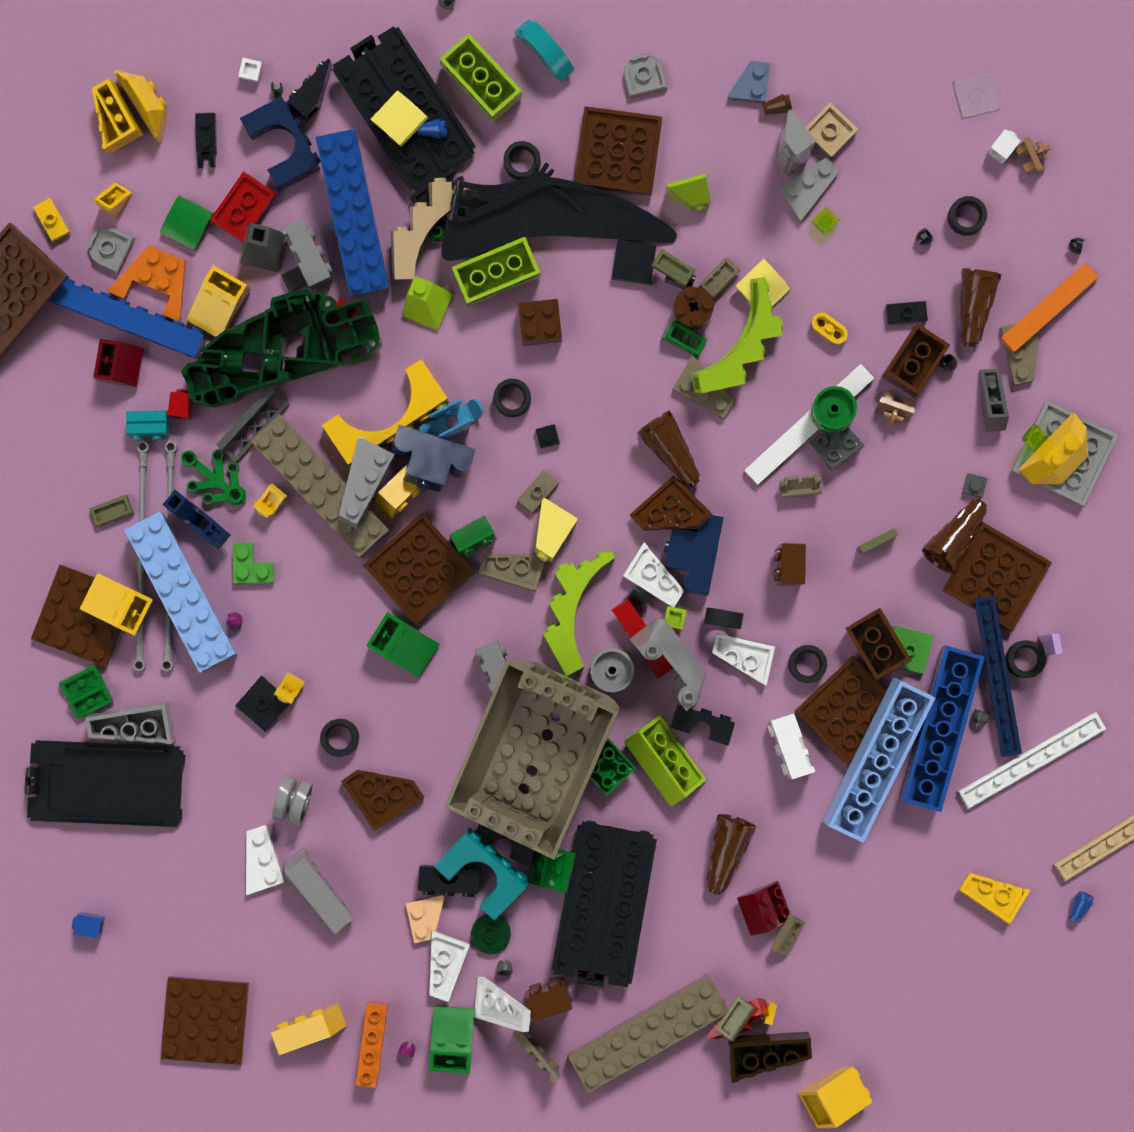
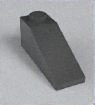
(993, 400)

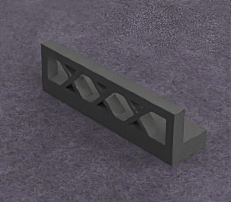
(247, 418)

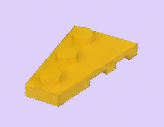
(996, 897)

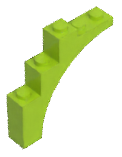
(760, 325)
(562, 637)

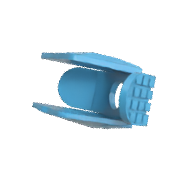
(465, 414)

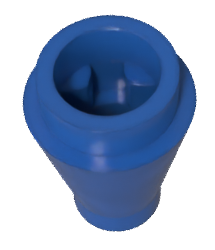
(434, 128)
(1081, 905)

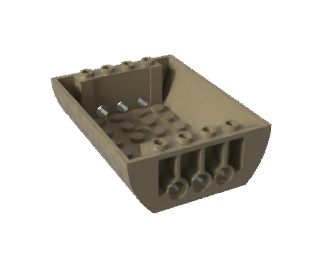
(513, 739)

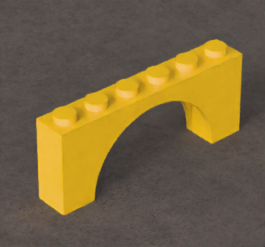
(425, 398)

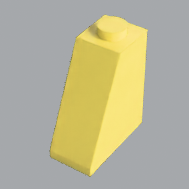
(552, 530)

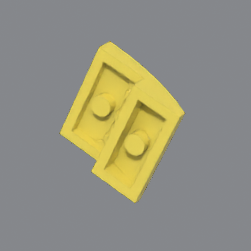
(399, 118)
(777, 285)

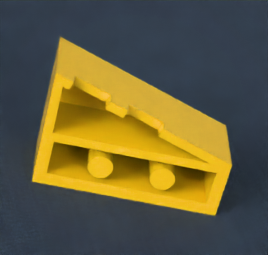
(115, 117)
(395, 496)
(308, 1029)

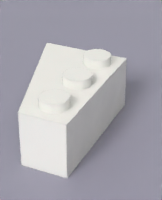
(790, 746)

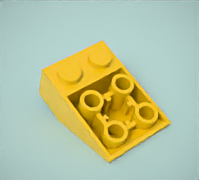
(217, 301)
(116, 604)

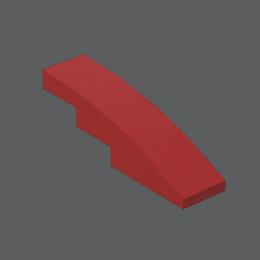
(632, 625)

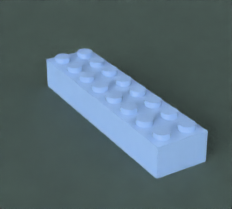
(180, 591)
(878, 760)

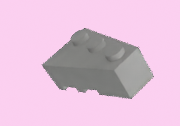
(307, 254)

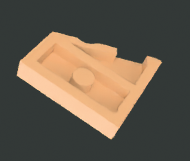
(424, 917)

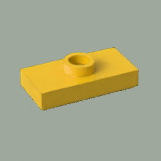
(51, 220)

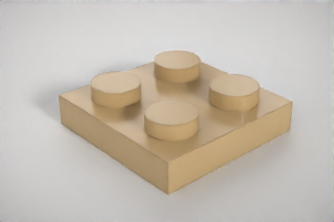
(831, 130)

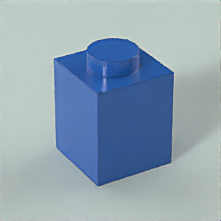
(88, 925)

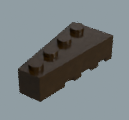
(766, 1052)

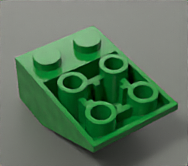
(473, 536)
(402, 644)
(611, 768)
(451, 1040)

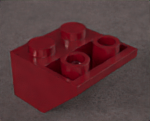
(118, 363)
(764, 908)

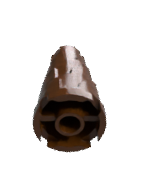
(976, 300)
(668, 444)
(955, 537)
(730, 842)

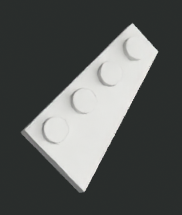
(499, 1007)

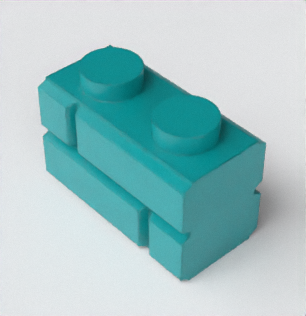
(147, 424)

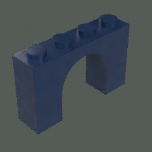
(278, 116)

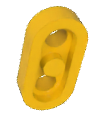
(830, 327)

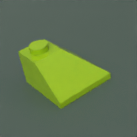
(690, 192)
(426, 303)

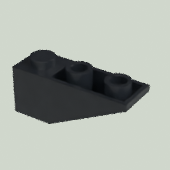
(310, 95)

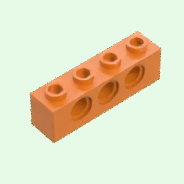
(372, 1044)

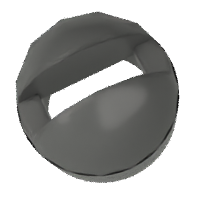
(447, 4)
(980, 717)
(504, 968)

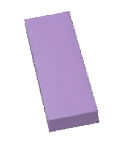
(1051, 644)

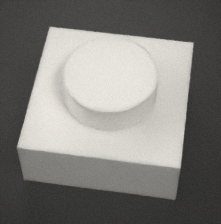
(250, 70)

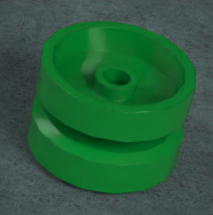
(827, 400)

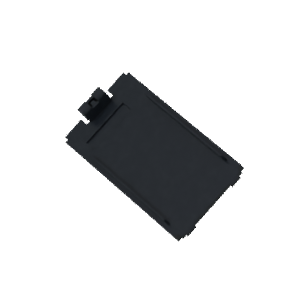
(376, 78)
(105, 783)
(604, 904)

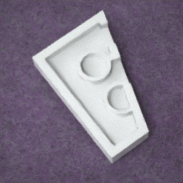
(653, 577)
(745, 655)

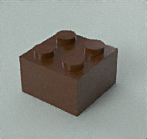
(540, 322)
(790, 564)

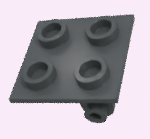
(836, 447)

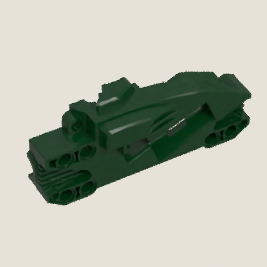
(296, 311)

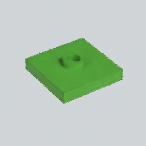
(917, 646)

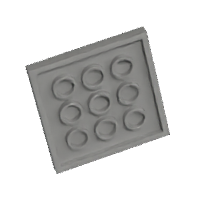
(1082, 480)

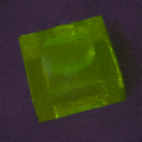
(825, 220)
(1034, 437)

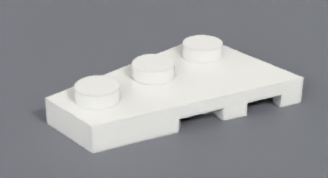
(261, 861)
(445, 964)

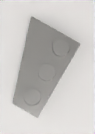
(808, 187)

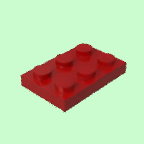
(243, 205)

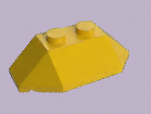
(145, 101)
(1058, 454)

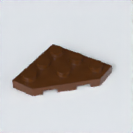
(671, 509)
(381, 795)

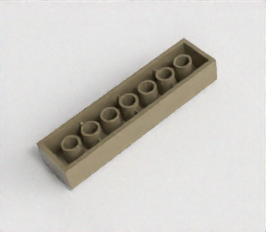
(316, 483)
(648, 1033)

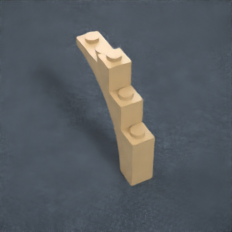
(406, 243)

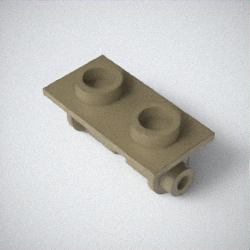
(808, 486)

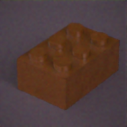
(915, 360)
(878, 644)
(548, 999)

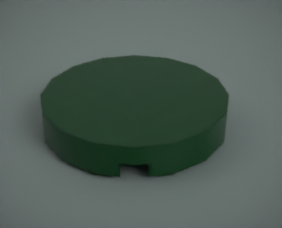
(490, 935)

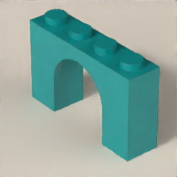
(472, 848)

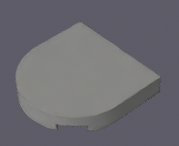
(644, 76)
(110, 248)

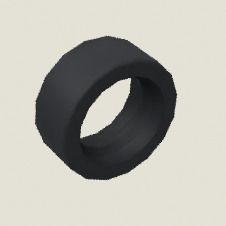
(520, 145)
(967, 200)
(515, 383)
(723, 618)
(1041, 659)
(822, 663)
(354, 740)

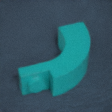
(546, 49)

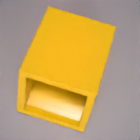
(835, 1097)

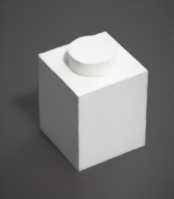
(1004, 146)

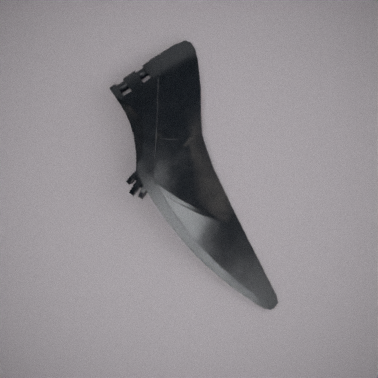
(542, 208)

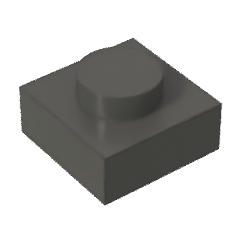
(974, 485)

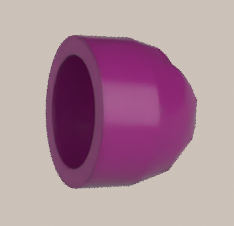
(235, 620)
(407, 1051)

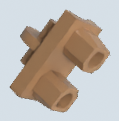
(1027, 147)
(893, 410)

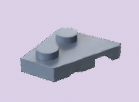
(752, 83)

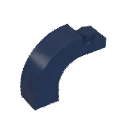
(196, 519)

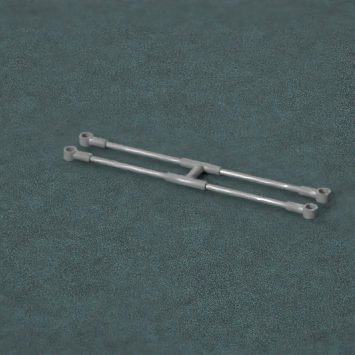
(140, 569)

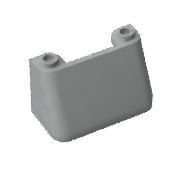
(661, 639)

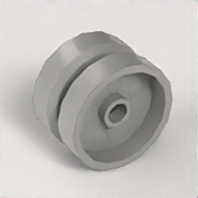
(616, 659)
(292, 800)

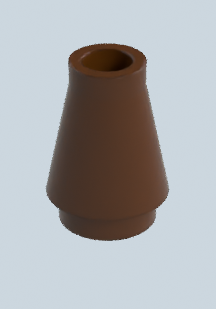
(779, 104)

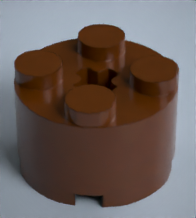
(703, 312)

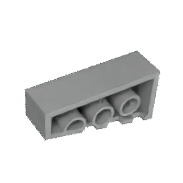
(365, 476)
(492, 661)
(140, 723)
(317, 891)

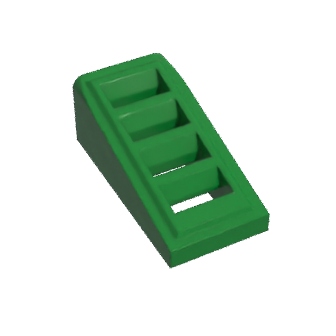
(687, 332)

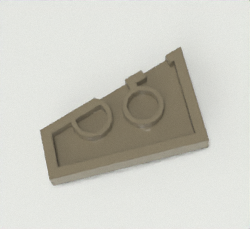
(1023, 360)
(715, 401)
(515, 570)
(538, 1051)

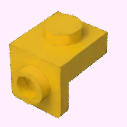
(270, 501)
(289, 688)

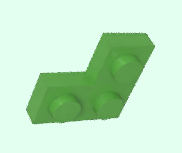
(246, 570)

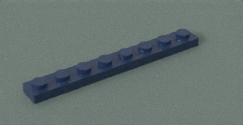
(997, 676)

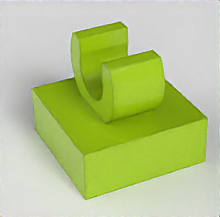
(675, 617)

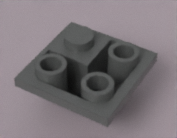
(262, 247)

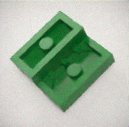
(186, 222)
(86, 691)
(552, 873)

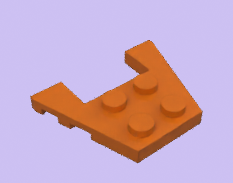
(159, 272)

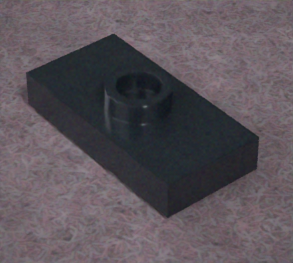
(906, 312)

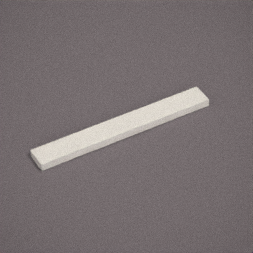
(800, 431)
(1031, 760)

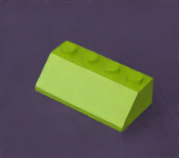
(665, 760)

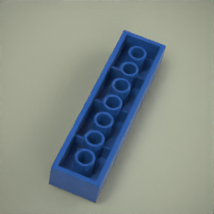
(352, 212)
(942, 729)

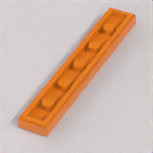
(1049, 308)

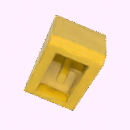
(113, 199)

